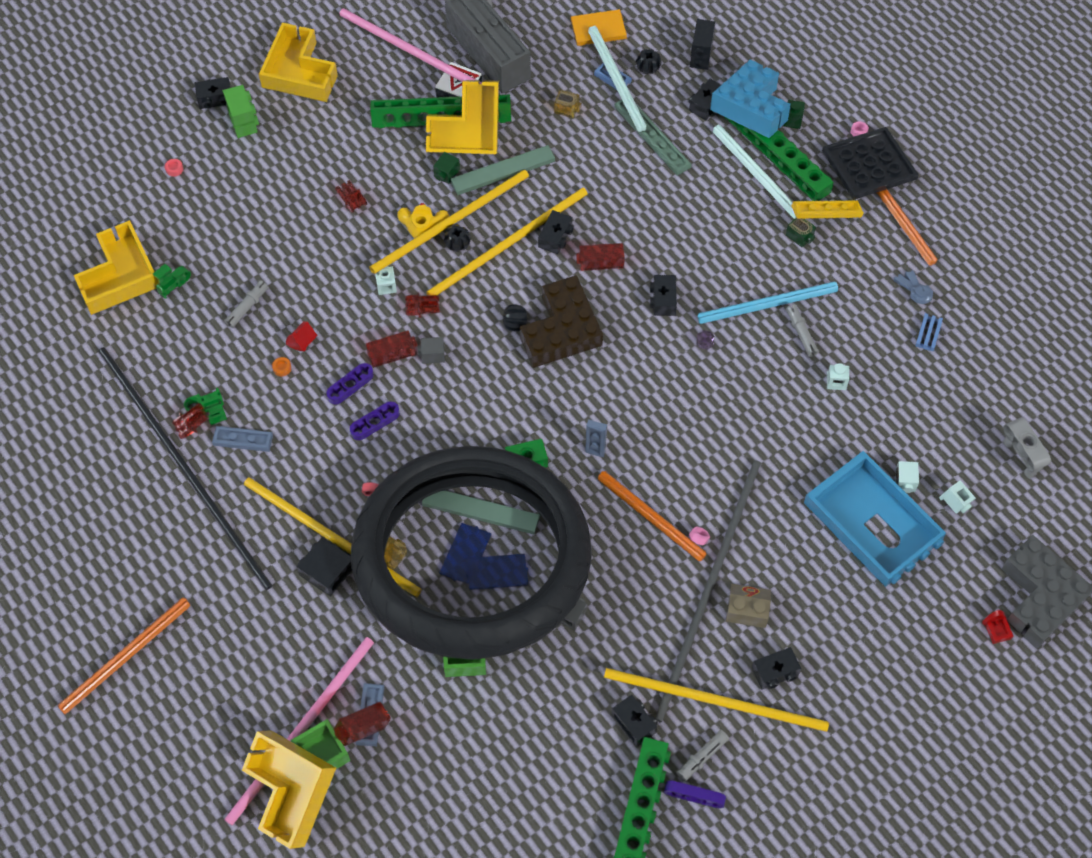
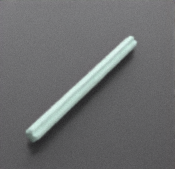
(617, 79)
(754, 168)

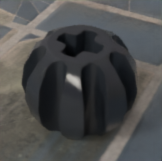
(648, 61)
(457, 238)
(514, 317)

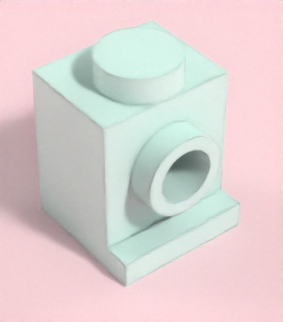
(386, 281)
(838, 372)
(958, 497)

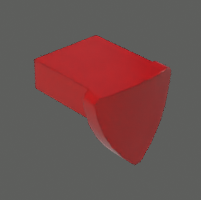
(301, 337)
(998, 627)

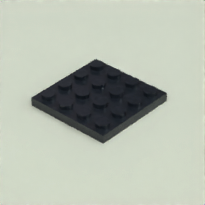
(870, 163)

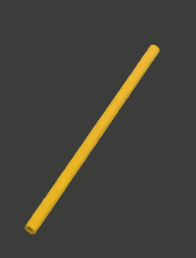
(446, 223)
(506, 243)
(321, 529)
(716, 699)

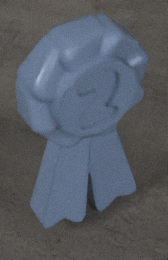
(919, 293)

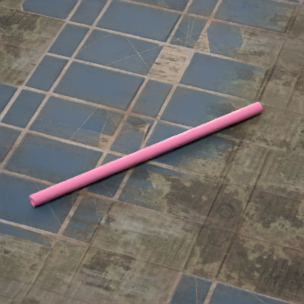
(405, 46)
(305, 723)

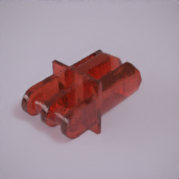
(351, 196)
(423, 304)
(189, 421)

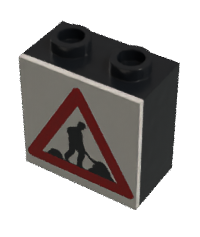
(450, 86)

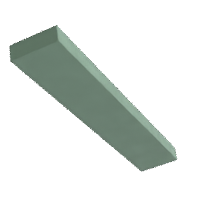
(657, 141)
(502, 170)
(483, 511)

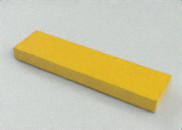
(827, 209)

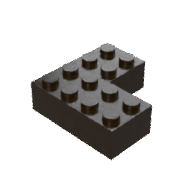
(569, 328)

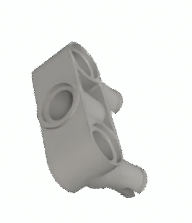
(1033, 456)

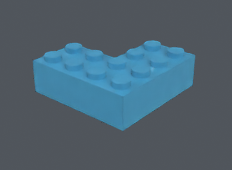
(749, 100)

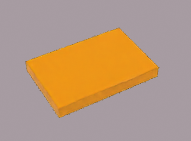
(608, 23)

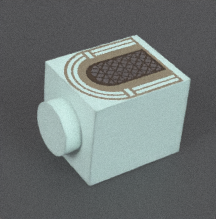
(907, 476)

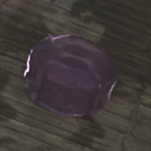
(705, 339)

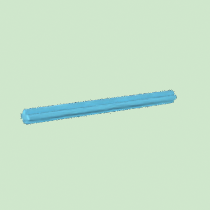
(767, 302)

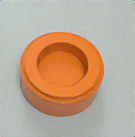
(281, 366)

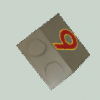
(748, 605)

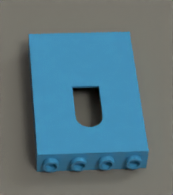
(858, 494)

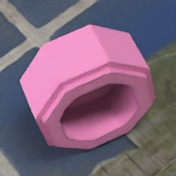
(859, 128)
(699, 535)

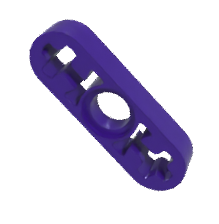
(364, 379)
(389, 417)
(695, 794)

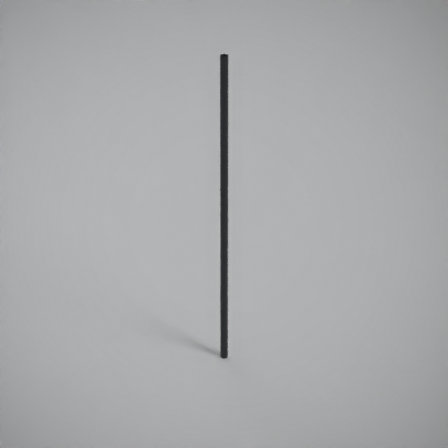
(186, 470)

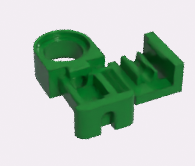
(169, 281)
(211, 403)

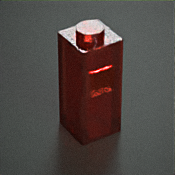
(601, 257)
(391, 348)
(361, 724)

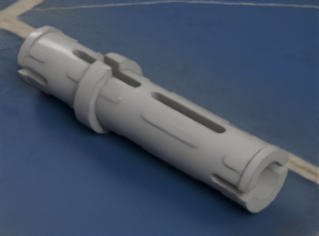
(252, 297)
(798, 323)
(696, 761)

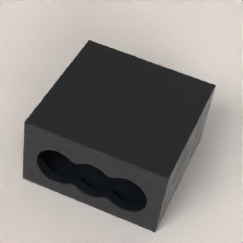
(702, 44)
(325, 566)

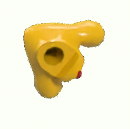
(420, 219)

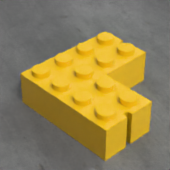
(292, 68)
(473, 130)
(123, 276)
(297, 784)

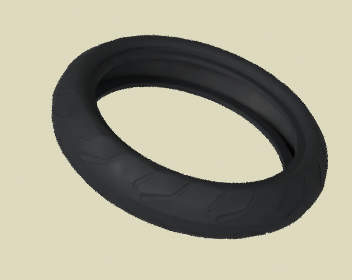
(482, 635)

